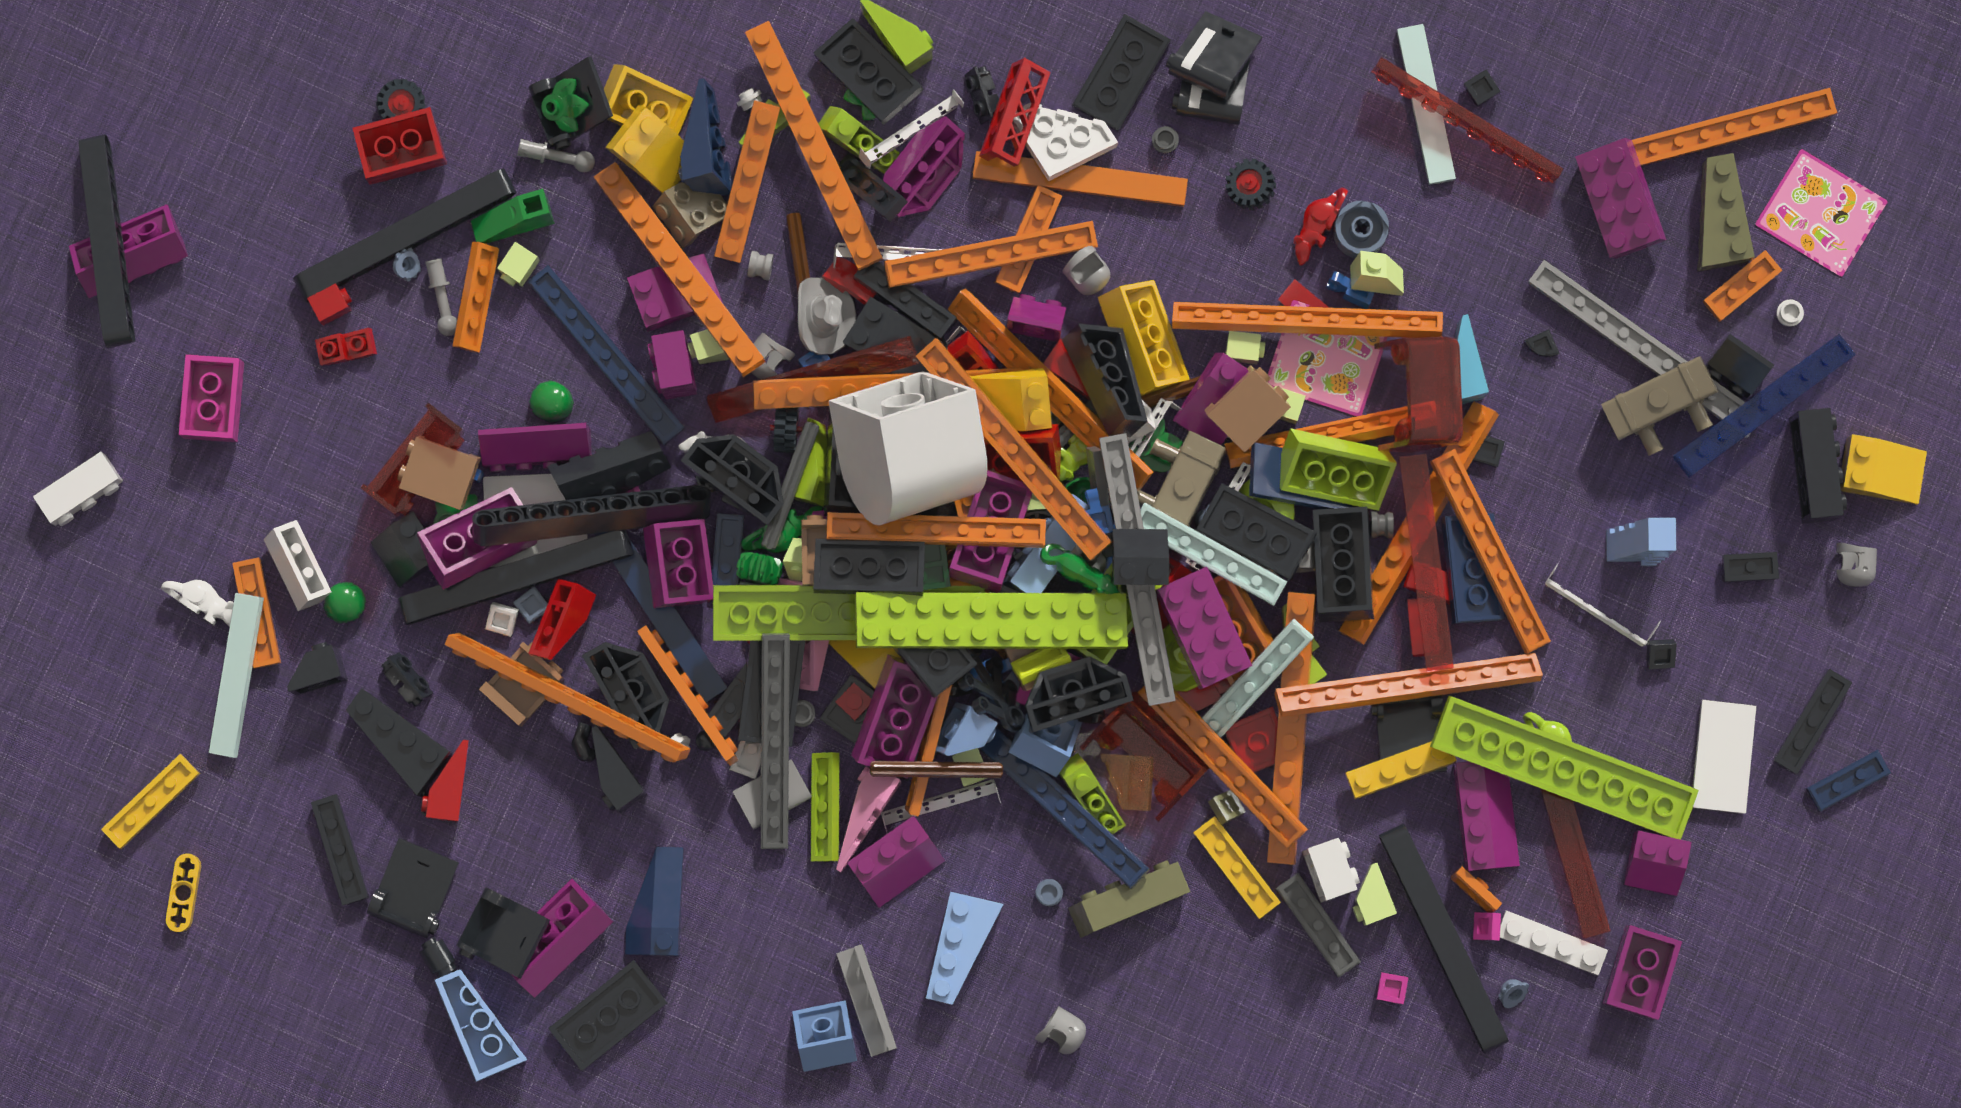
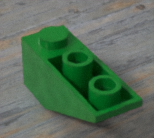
(514, 217)

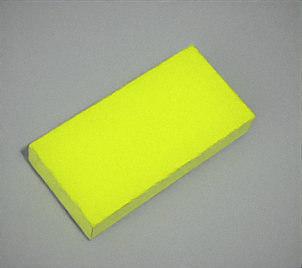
(1037, 661)

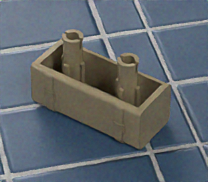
(1659, 398)
(1189, 477)

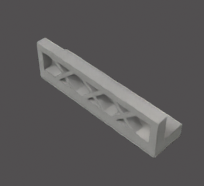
(866, 1000)

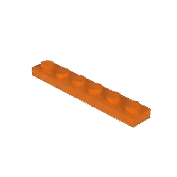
(747, 181)
(695, 703)

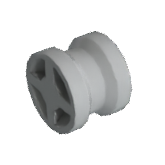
(760, 265)

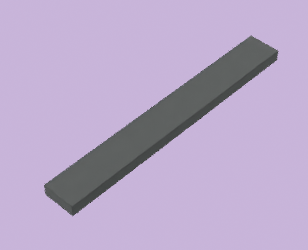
(774, 740)

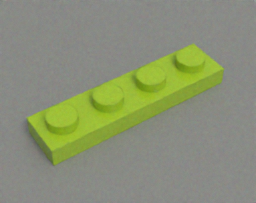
(825, 807)

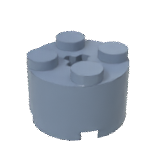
(1360, 214)

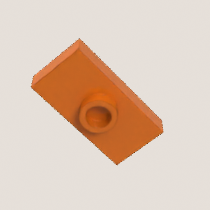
(1476, 889)

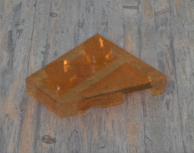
(1131, 779)

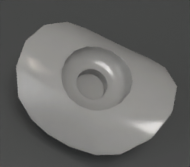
(824, 316)

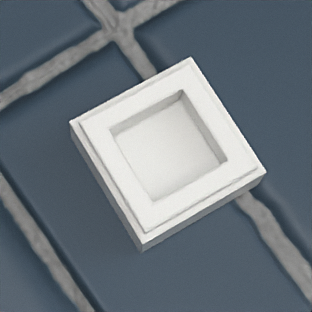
(501, 619)

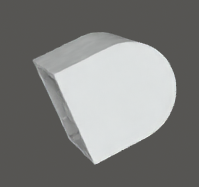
(909, 445)

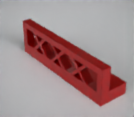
(1006, 109)

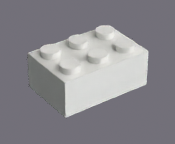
(1330, 869)

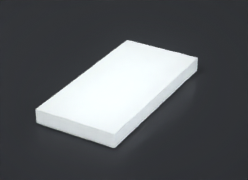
(1723, 756)

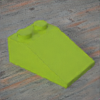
(901, 38)

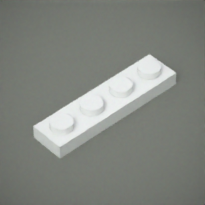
(1552, 943)

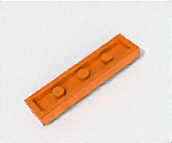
(1036, 218)
(475, 297)
(251, 581)

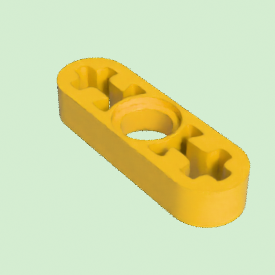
(195, 874)

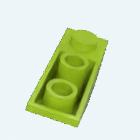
(853, 135)
(812, 483)
(1090, 793)

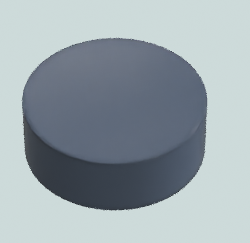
(1049, 892)

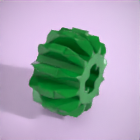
(759, 568)

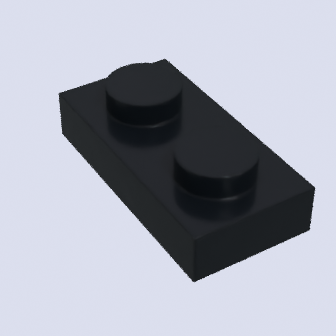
(1750, 567)

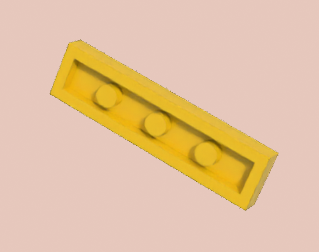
(1397, 769)
(150, 801)
(1236, 867)

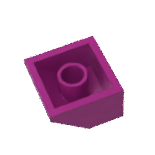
(1657, 863)

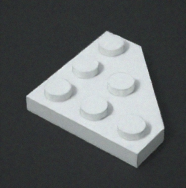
(1064, 140)

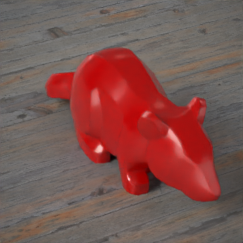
(1317, 218)

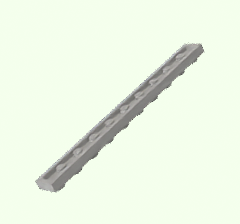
(1621, 332)
(1141, 597)

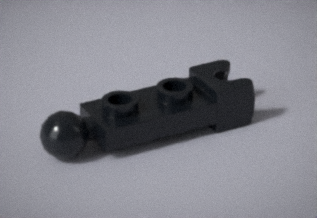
(726, 710)

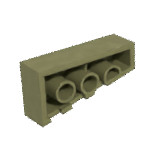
(1723, 218)
(1122, 902)

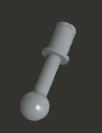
(582, 161)
(437, 279)

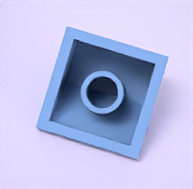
(964, 730)
(1048, 747)
(824, 1036)

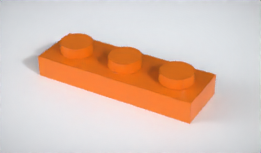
(1742, 286)

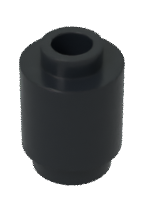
(437, 957)

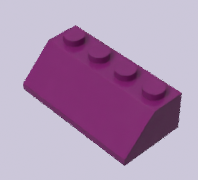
(148, 245)
(533, 446)
(451, 546)
(1485, 817)
(572, 927)

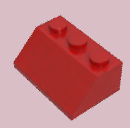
(399, 146)
(1043, 442)

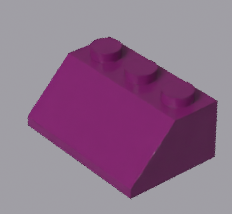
(896, 861)

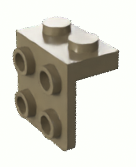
(689, 212)

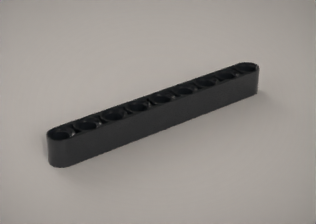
(406, 233)
(106, 241)
(590, 515)
(516, 576)
(1443, 938)

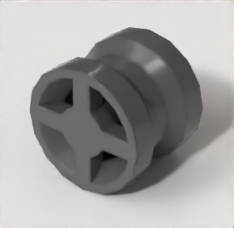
(1381, 525)

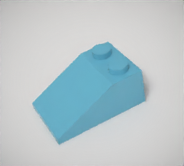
(1472, 375)

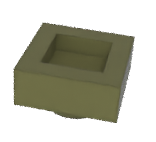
(1226, 807)

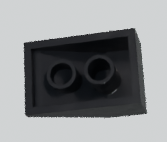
(880, 325)
(615, 777)

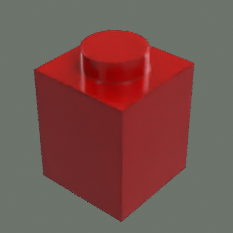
(330, 303)

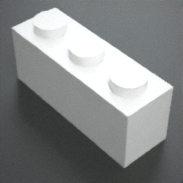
(78, 489)
(297, 565)

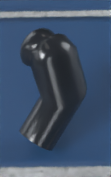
(580, 743)

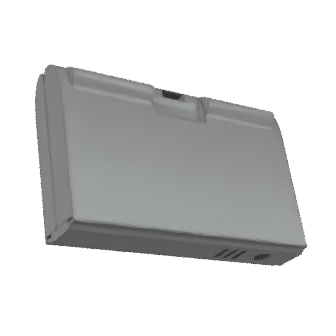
(750, 795)

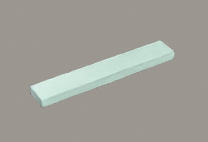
(1429, 125)
(1215, 556)
(236, 675)
(1257, 677)

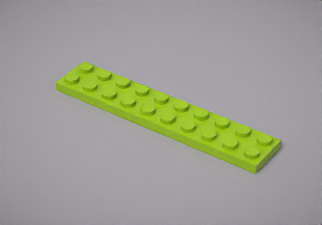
(750, 610)
(991, 620)
(1564, 768)

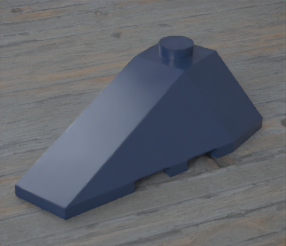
(701, 153)
(656, 916)

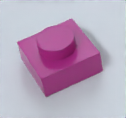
(1487, 926)
(1392, 988)

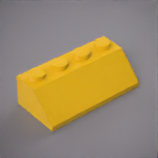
(1147, 334)

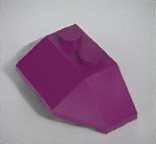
(927, 165)

